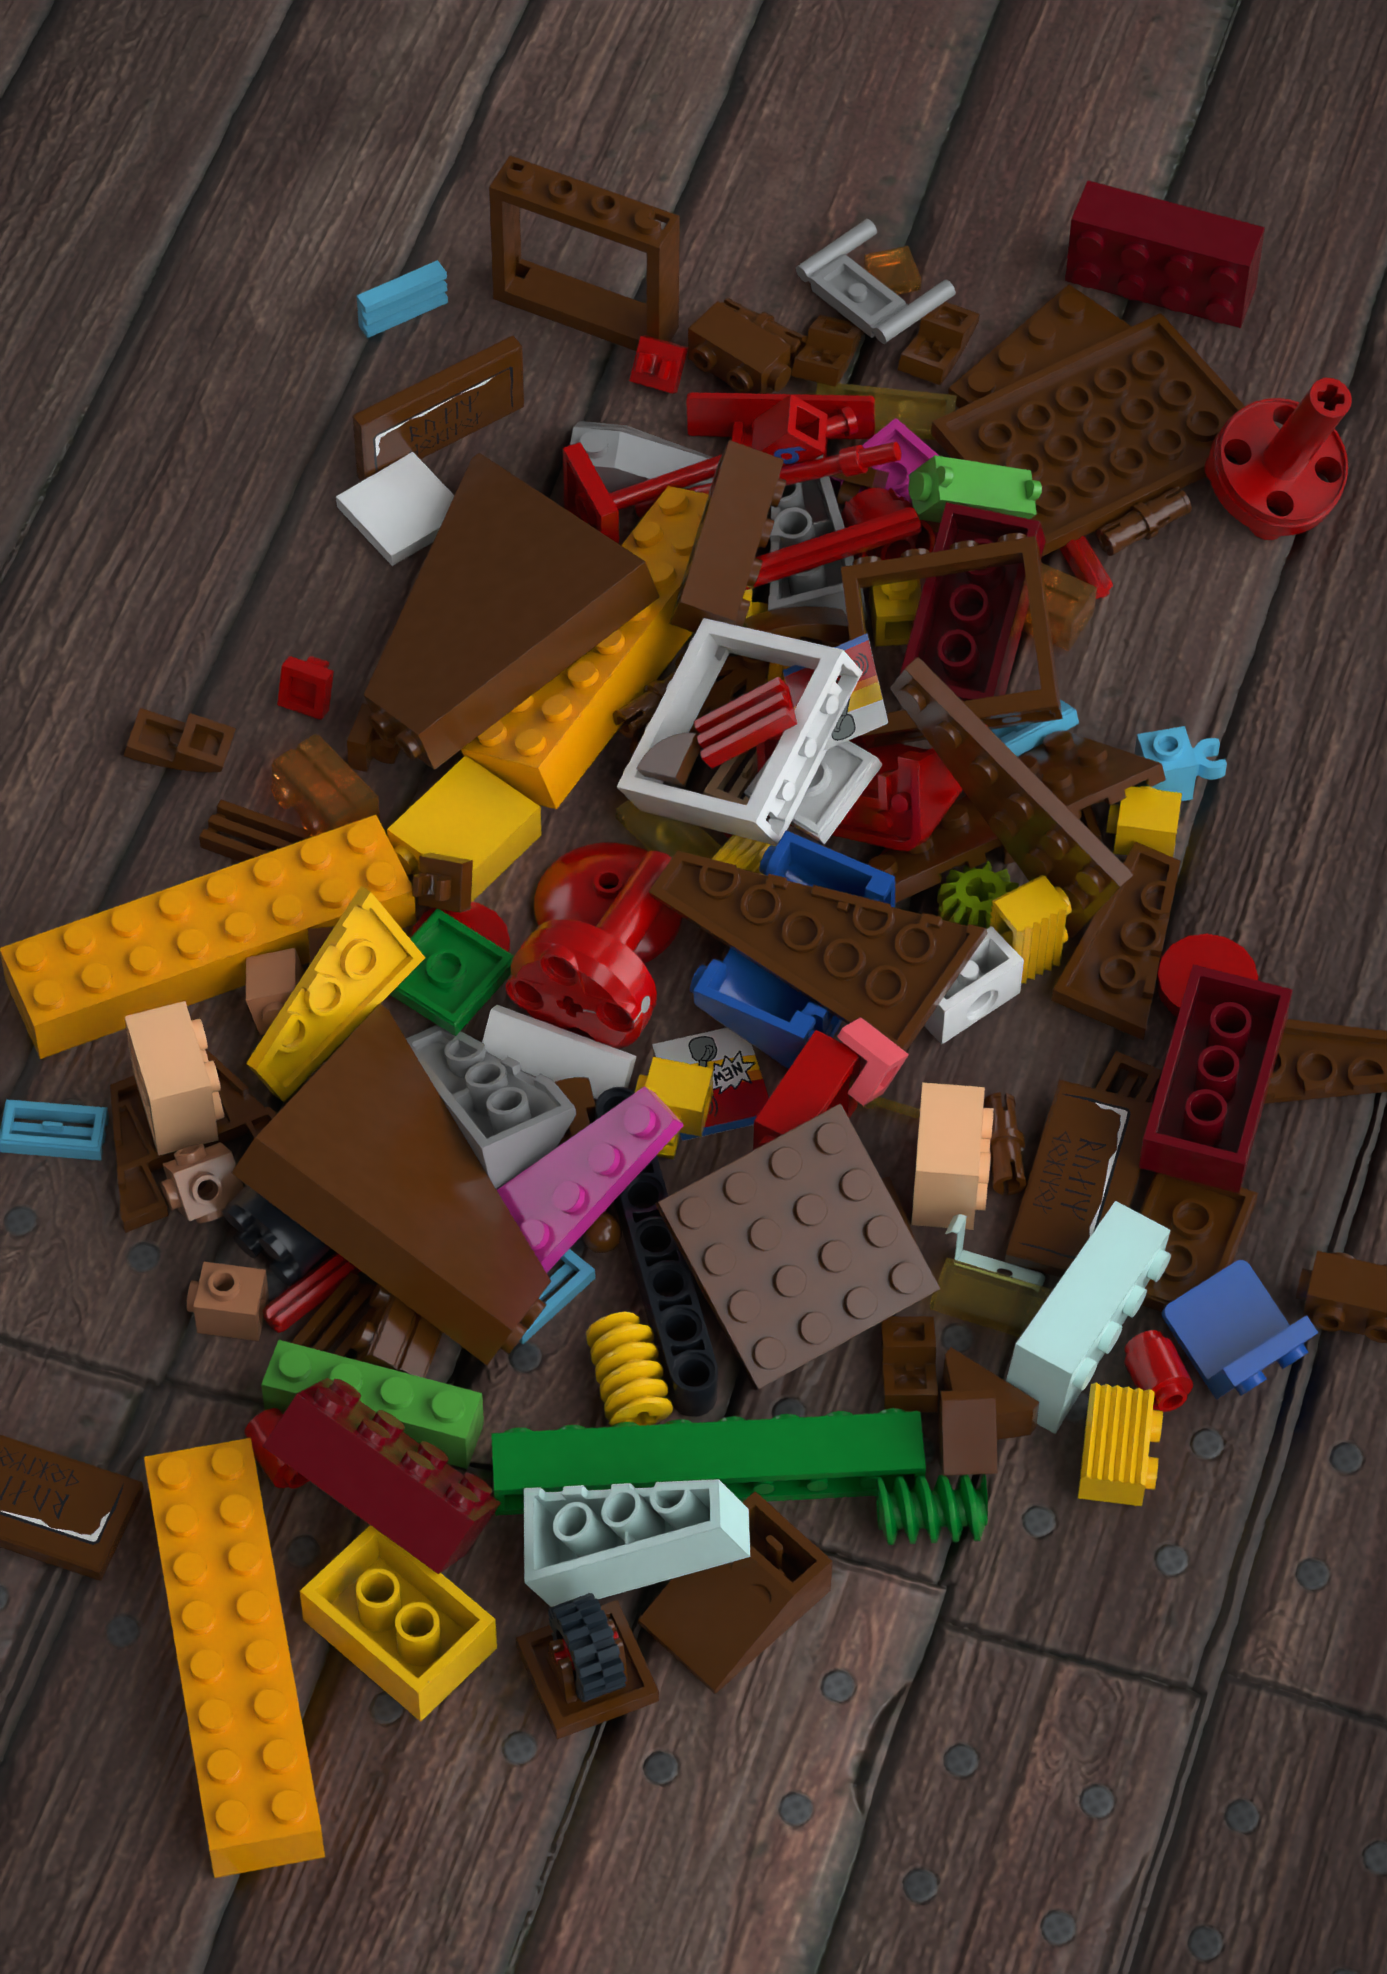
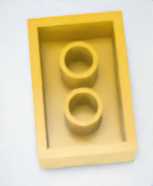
(398, 1621)

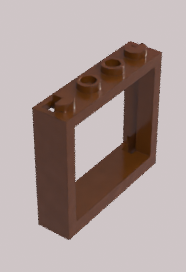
(599, 213)
(964, 556)

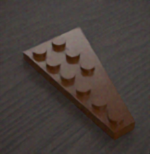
(1069, 765)
(1012, 799)
(826, 943)

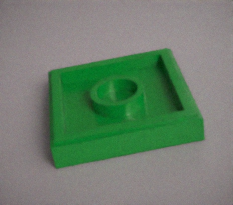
(456, 974)

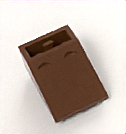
(734, 1611)

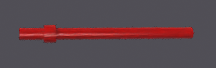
(849, 461)

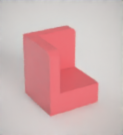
(878, 1060)

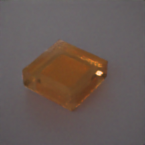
(894, 269)

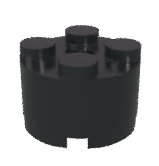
(274, 1234)

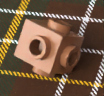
(200, 1181)

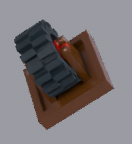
(586, 1665)

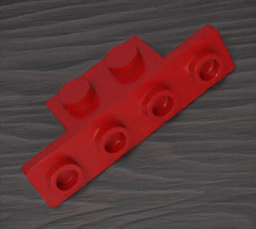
(735, 413)

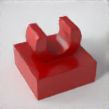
(658, 364)
(306, 686)

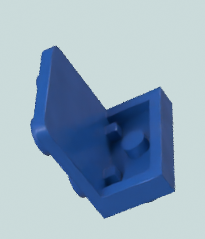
(1235, 1330)

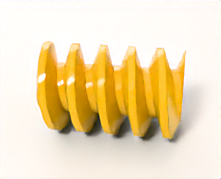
(628, 1370)

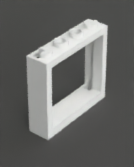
(795, 755)

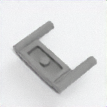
(860, 294)

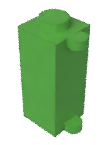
(972, 485)

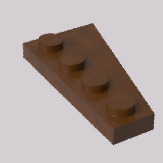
(1051, 334)
(1122, 948)
(1328, 1062)

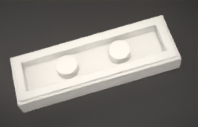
(555, 1051)

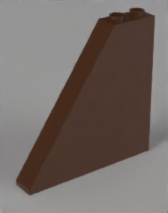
(497, 613)
(398, 1192)

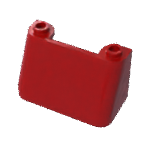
(900, 801)

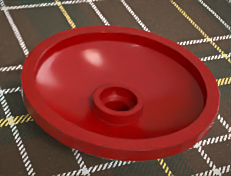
(575, 891)

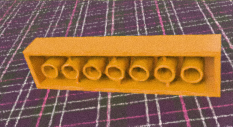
(568, 722)
(196, 935)
(233, 1659)

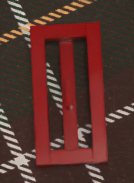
(744, 715)

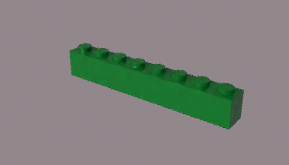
(774, 1456)

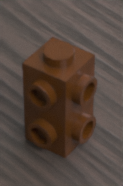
(739, 351)
(1345, 1295)

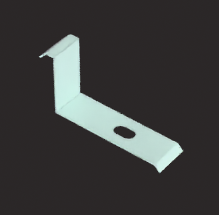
(958, 1226)

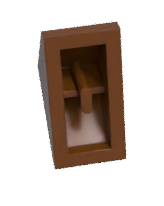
(1014, 1409)
(967, 1432)

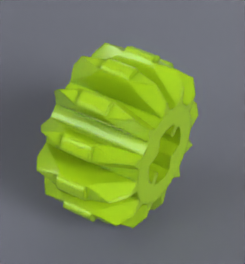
(969, 894)

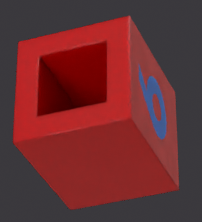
(791, 431)

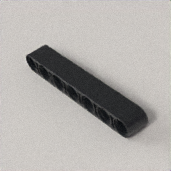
(660, 1273)

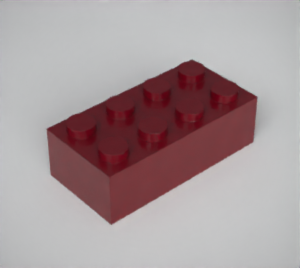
(1164, 254)
(974, 618)
(1215, 1078)
(382, 1473)

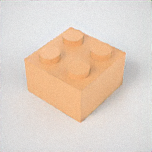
(174, 1077)
(951, 1155)

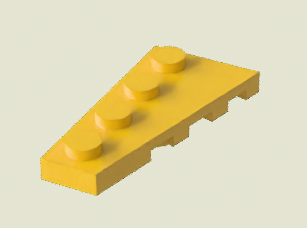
(339, 990)

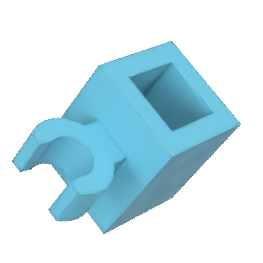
(1180, 760)

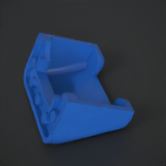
(755, 1001)

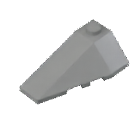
(630, 455)
(497, 1106)

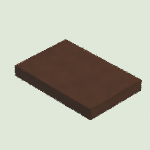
(1203, 1236)

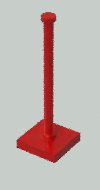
(591, 502)

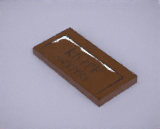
(440, 408)
(1079, 1171)
(62, 1508)

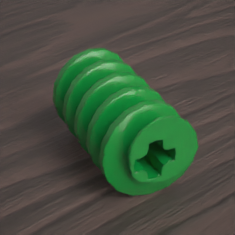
(932, 1509)

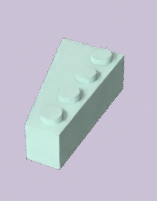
(1088, 1311)
(628, 1536)

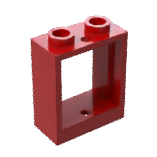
(810, 1087)

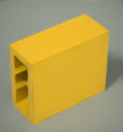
(468, 818)

